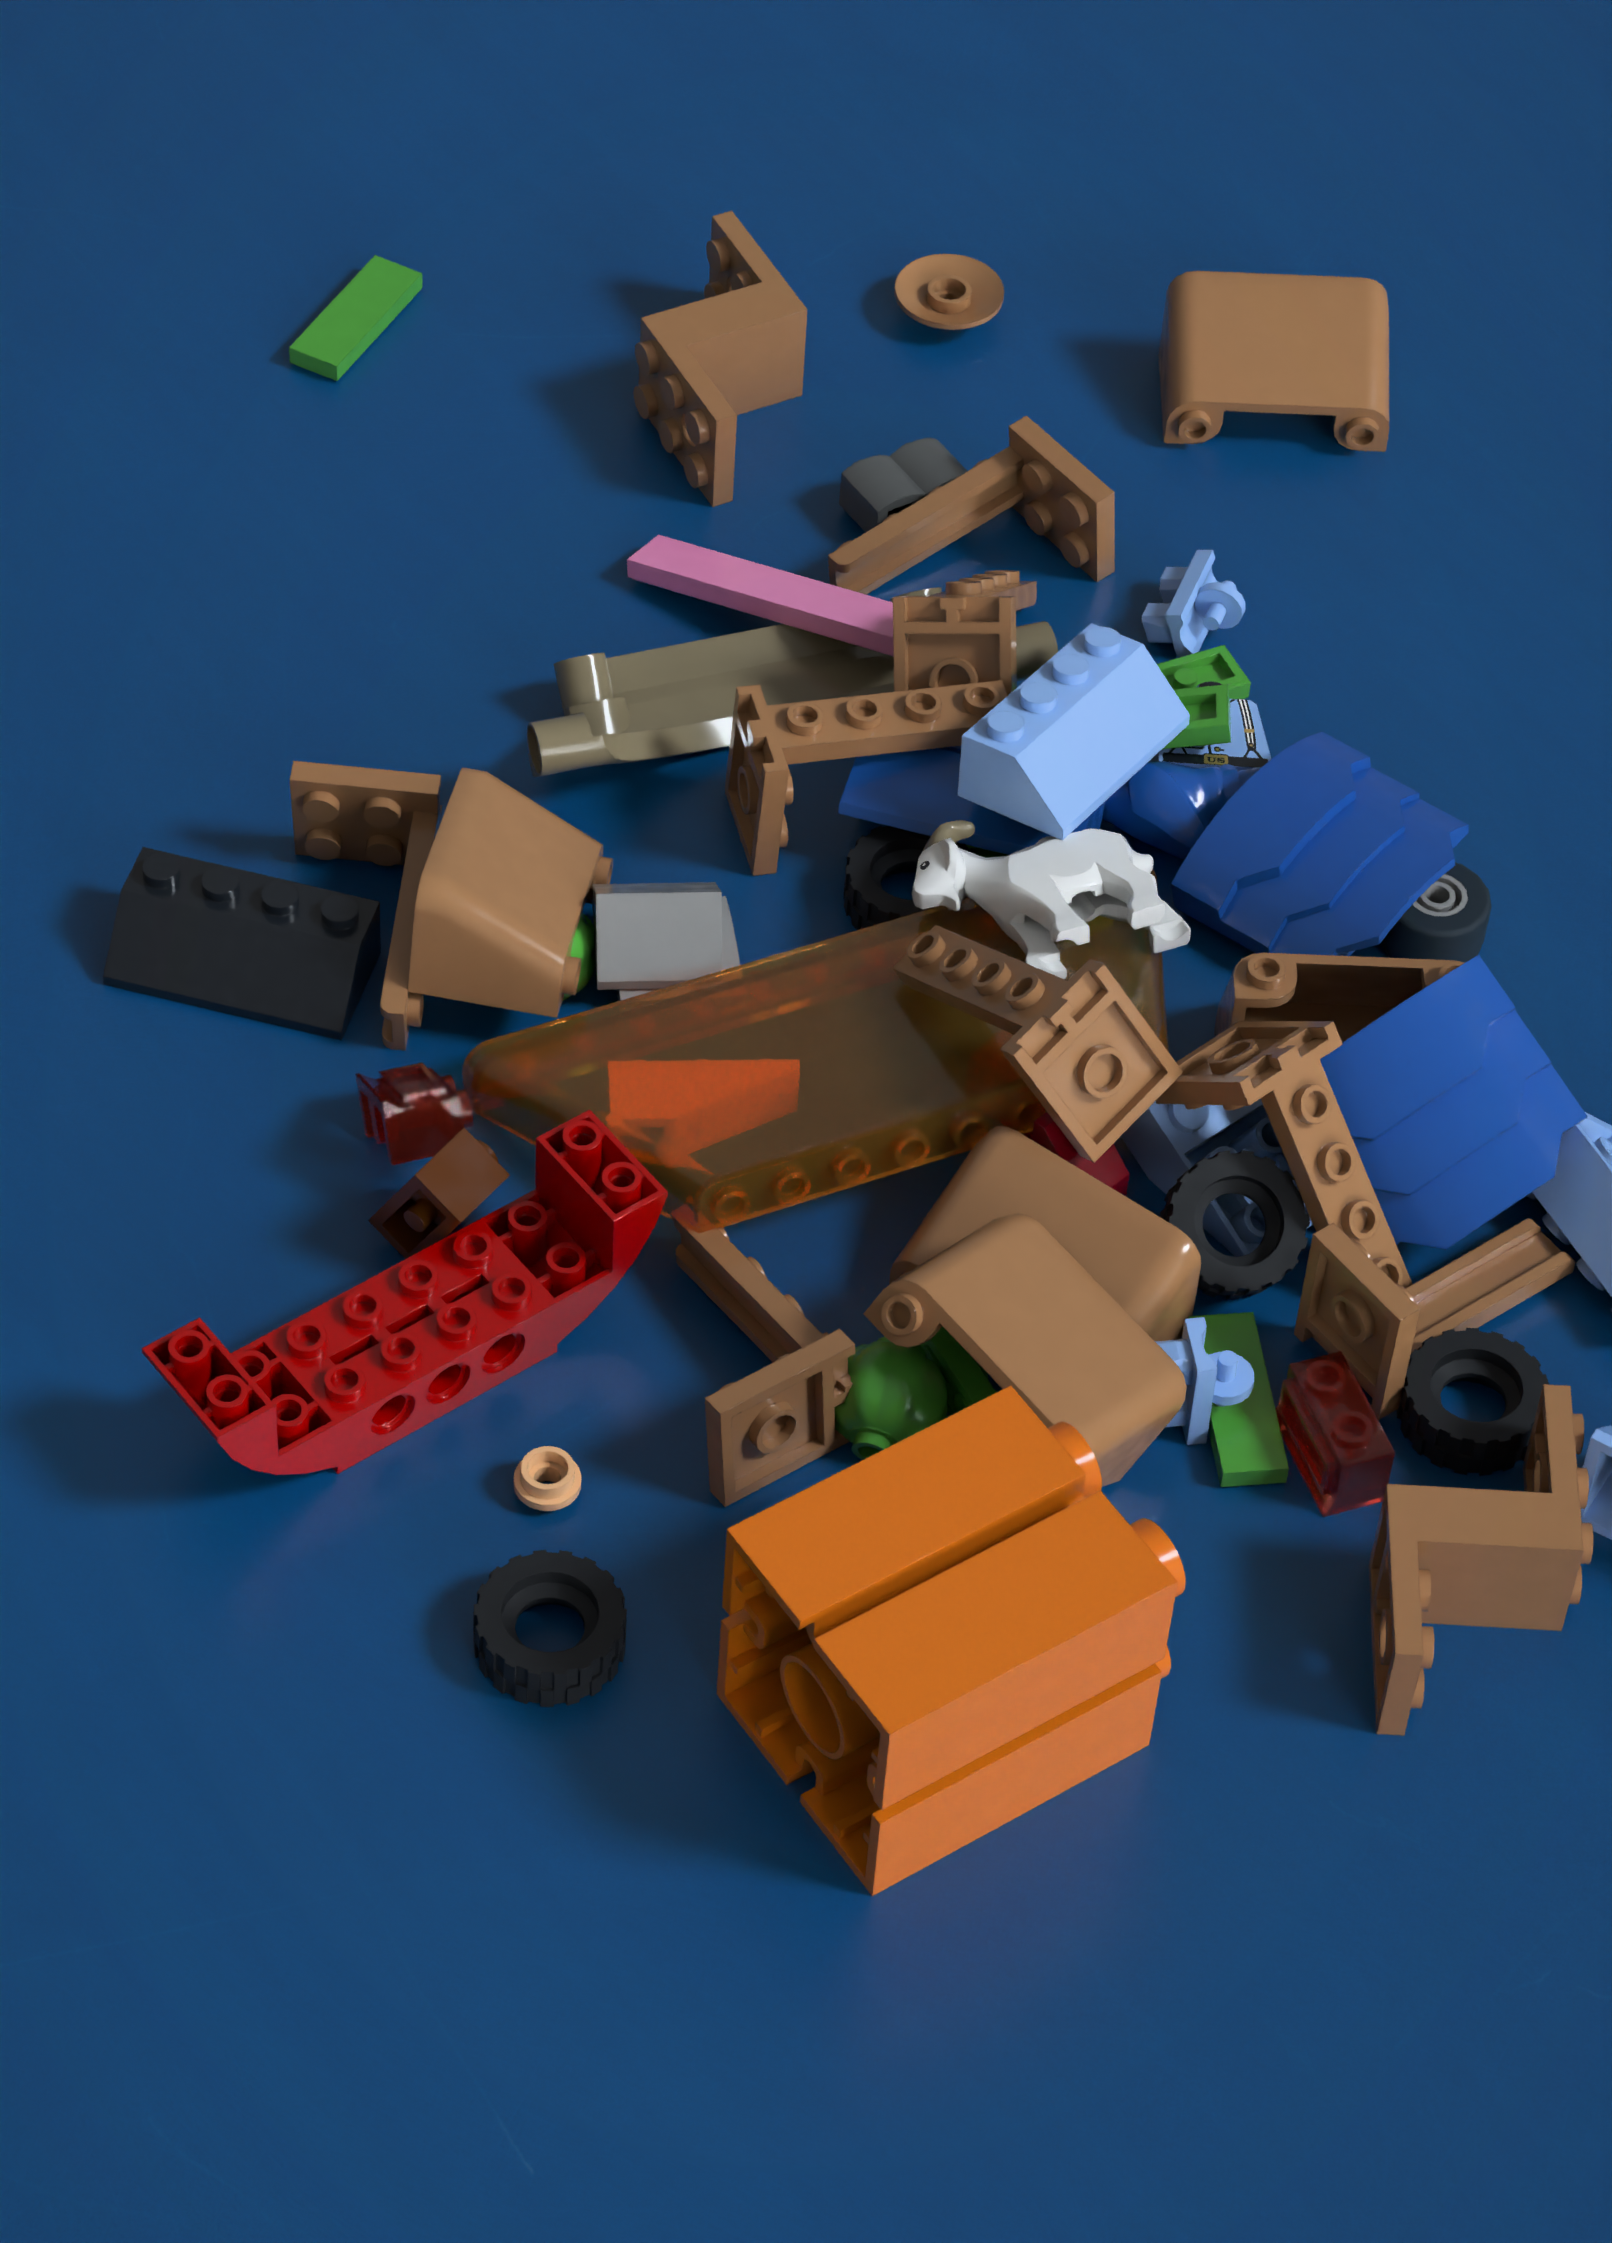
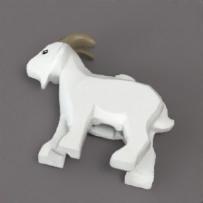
(1049, 889)

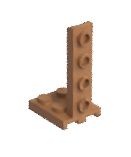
(1030, 475)
(960, 632)
(779, 735)
(379, 820)
(1072, 1041)
(1285, 1070)
(1379, 1323)
(783, 1411)

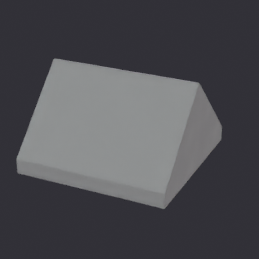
(656, 933)

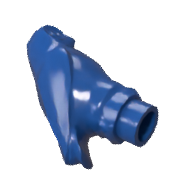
(1172, 803)

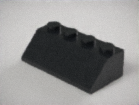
(243, 943)

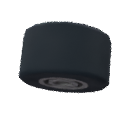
(1444, 921)

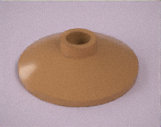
(949, 291)

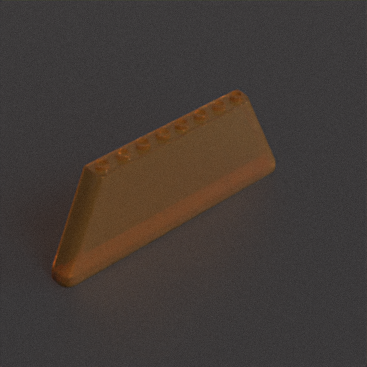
(791, 1068)

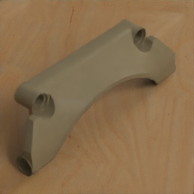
(685, 693)

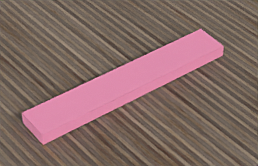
(765, 592)

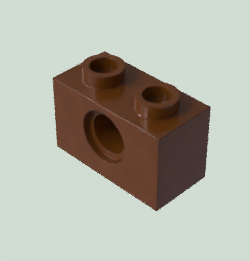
(440, 1195)

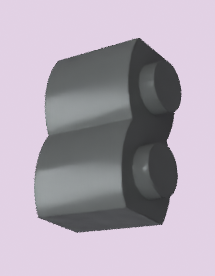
(891, 483)

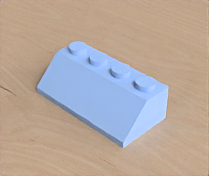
(1071, 733)
(1581, 1198)

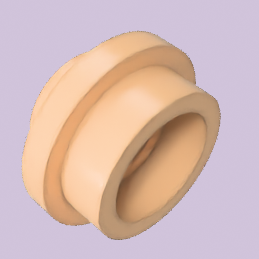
(551, 1465)

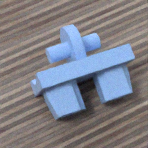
(1192, 606)
(1209, 1379)

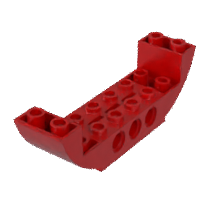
(429, 1326)

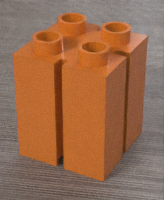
(946, 1634)

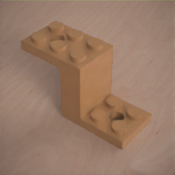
(721, 358)
(1477, 1558)

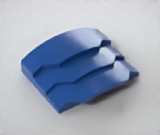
(1315, 854)
(1451, 1107)

